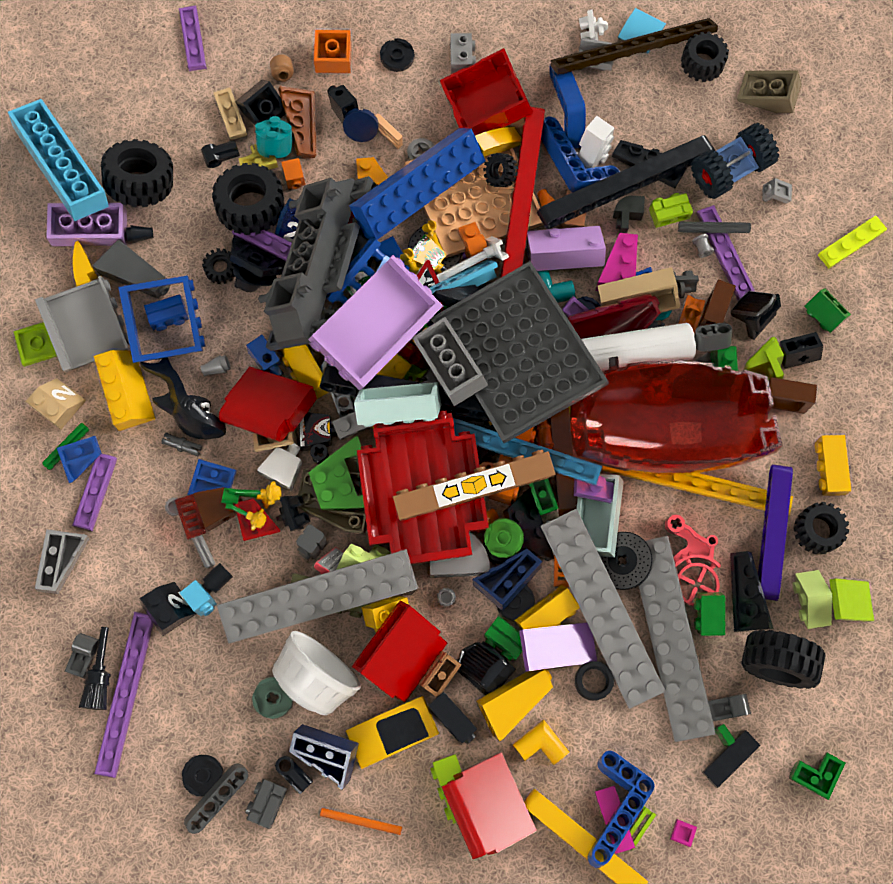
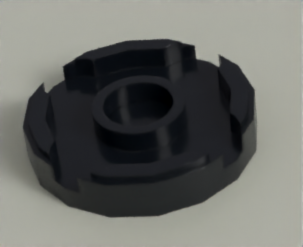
(397, 60)
(519, 605)
(205, 779)

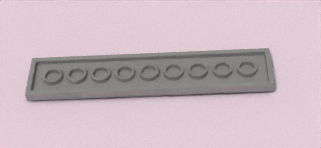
(317, 596)
(602, 608)
(675, 646)

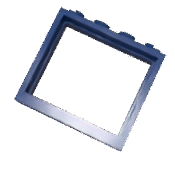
(192, 305)

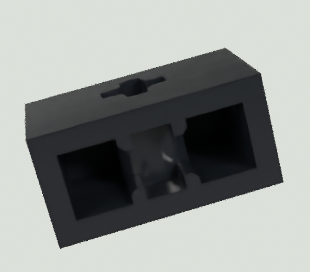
(801, 350)

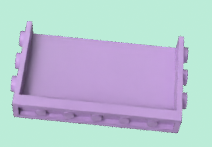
(375, 323)

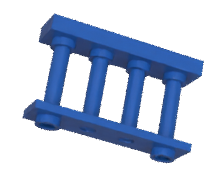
(358, 264)

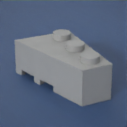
(58, 559)

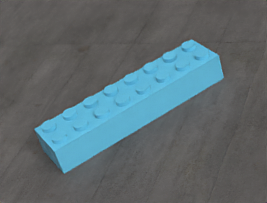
(58, 159)

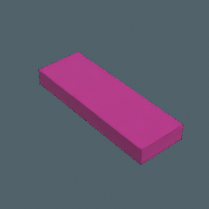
(608, 803)

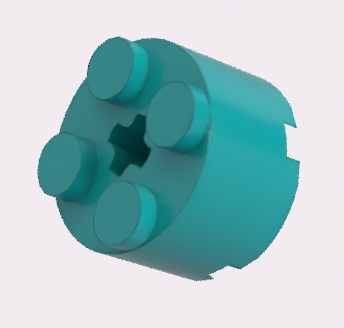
(273, 137)

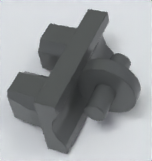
(686, 283)

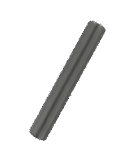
(714, 227)

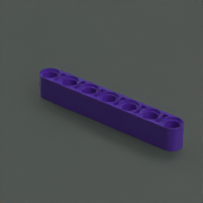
(775, 530)

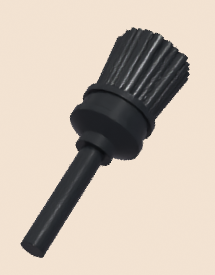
(97, 679)

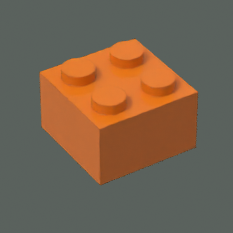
(332, 51)

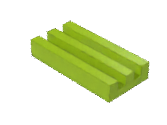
(651, 816)

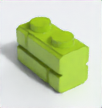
(670, 210)

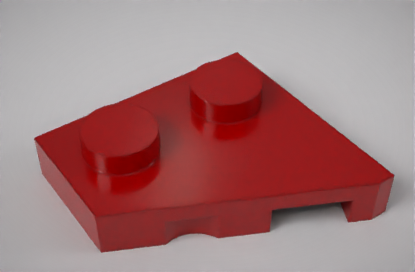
(245, 525)

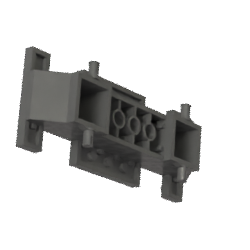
(315, 260)

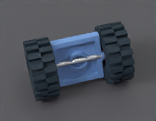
(749, 152)

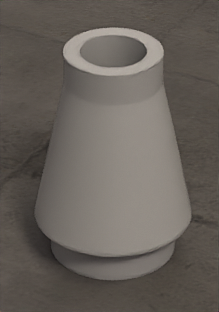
(216, 366)

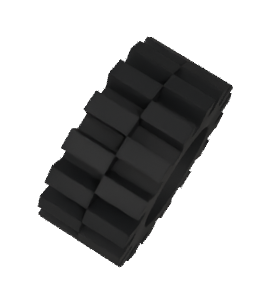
(508, 170)
(212, 259)

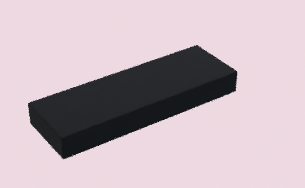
(731, 759)

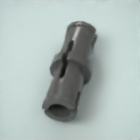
(181, 444)

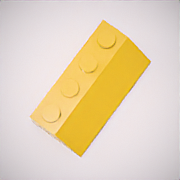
(303, 367)
(124, 389)

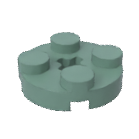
(268, 709)

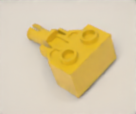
(377, 612)

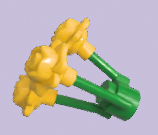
(268, 496)

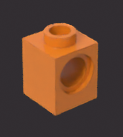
(293, 173)

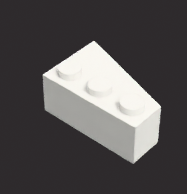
(596, 143)

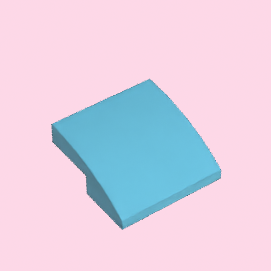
(640, 24)

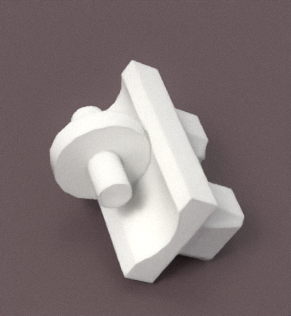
(594, 27)

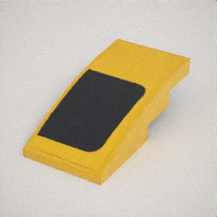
(393, 732)

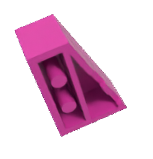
(622, 260)

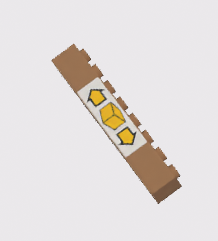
(473, 486)

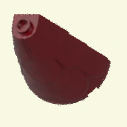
(619, 317)

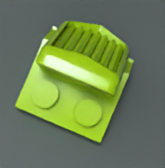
(767, 360)

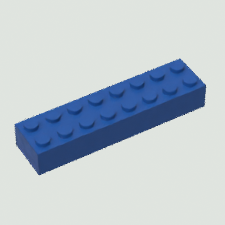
(417, 183)

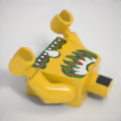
(426, 248)

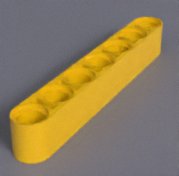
(579, 838)

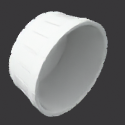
(313, 675)

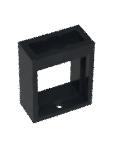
(453, 719)

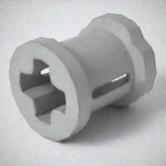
(703, 245)

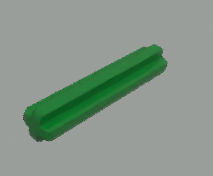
(76, 435)

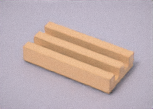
(389, 132)

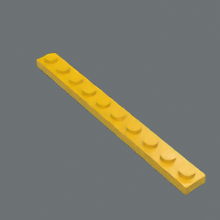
(706, 486)

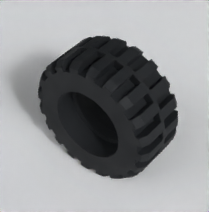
(137, 157)
(248, 180)
(783, 659)

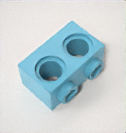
(198, 598)

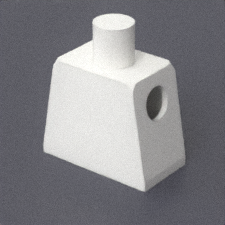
(282, 466)

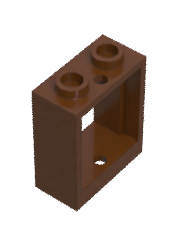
(717, 303)
(792, 395)

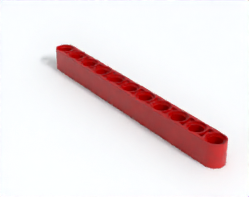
(523, 190)

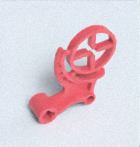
(696, 548)

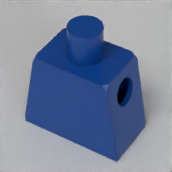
(259, 353)

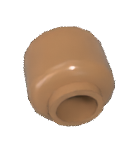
(281, 68)

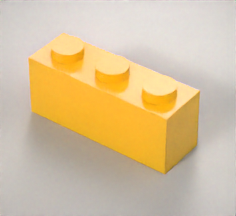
(833, 465)
(549, 610)

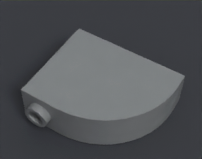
(463, 566)

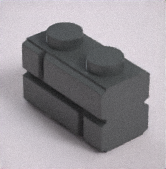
(311, 542)
(266, 803)

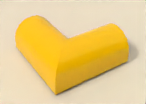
(541, 738)

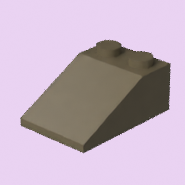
(771, 90)

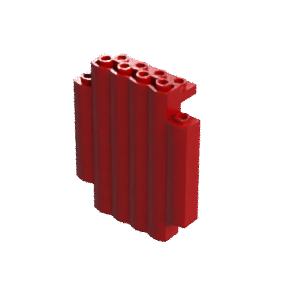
(411, 457)

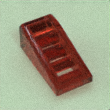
(184, 501)

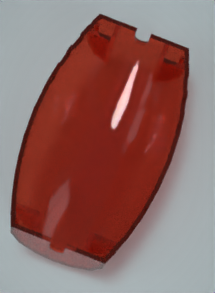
(676, 419)

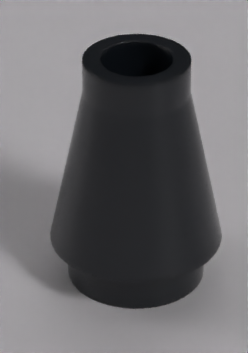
(139, 233)

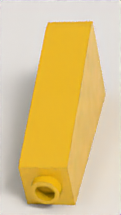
(513, 701)

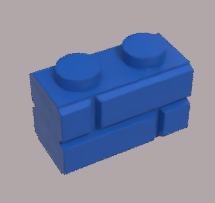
(166, 313)

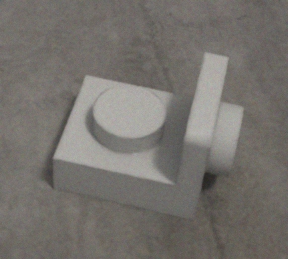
(777, 190)

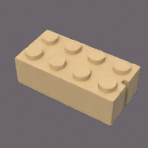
(657, 283)

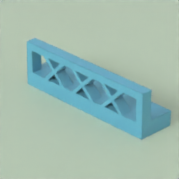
(475, 275)

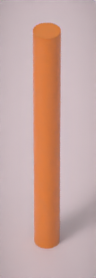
(361, 821)

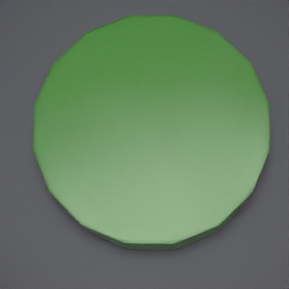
(504, 538)

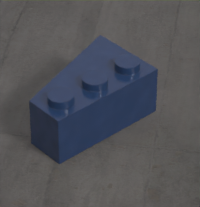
(505, 581)
(325, 752)

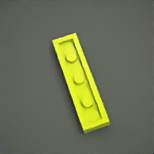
(852, 242)

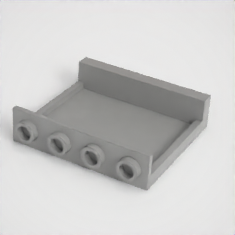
(83, 323)

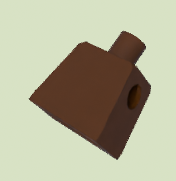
(211, 509)

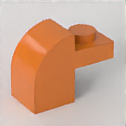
(472, 239)

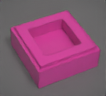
(683, 833)

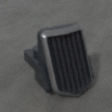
(756, 311)

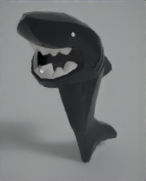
(183, 407)

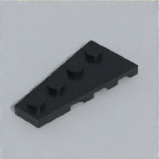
(634, 154)
(748, 599)

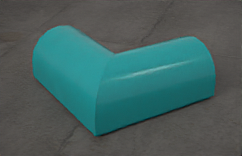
(561, 291)

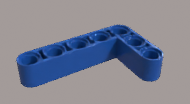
(572, 105)
(568, 161)
(624, 810)

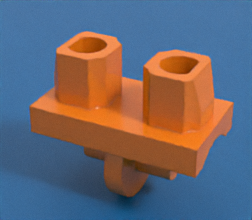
(692, 311)

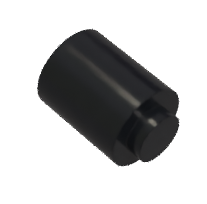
(216, 578)

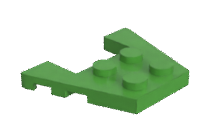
(333, 481)

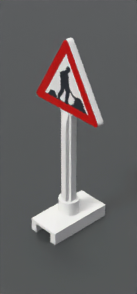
(428, 277)

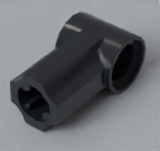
(214, 155)
(295, 776)

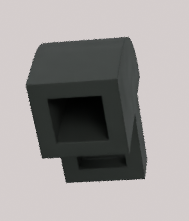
(628, 209)

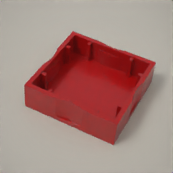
(486, 94)

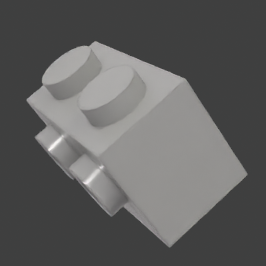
(461, 51)

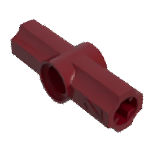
(413, 355)

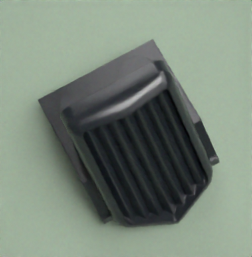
(484, 667)

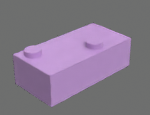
(97, 229)
(566, 248)

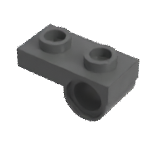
(84, 651)
(729, 707)

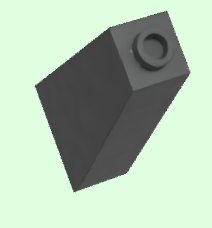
(128, 268)

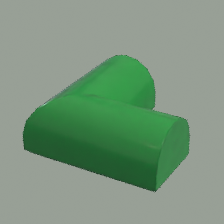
(821, 780)

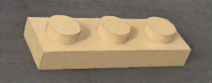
(230, 114)

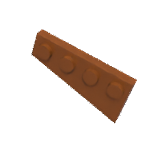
(300, 114)

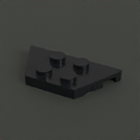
(255, 259)
(527, 516)

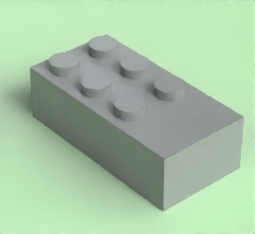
(450, 361)

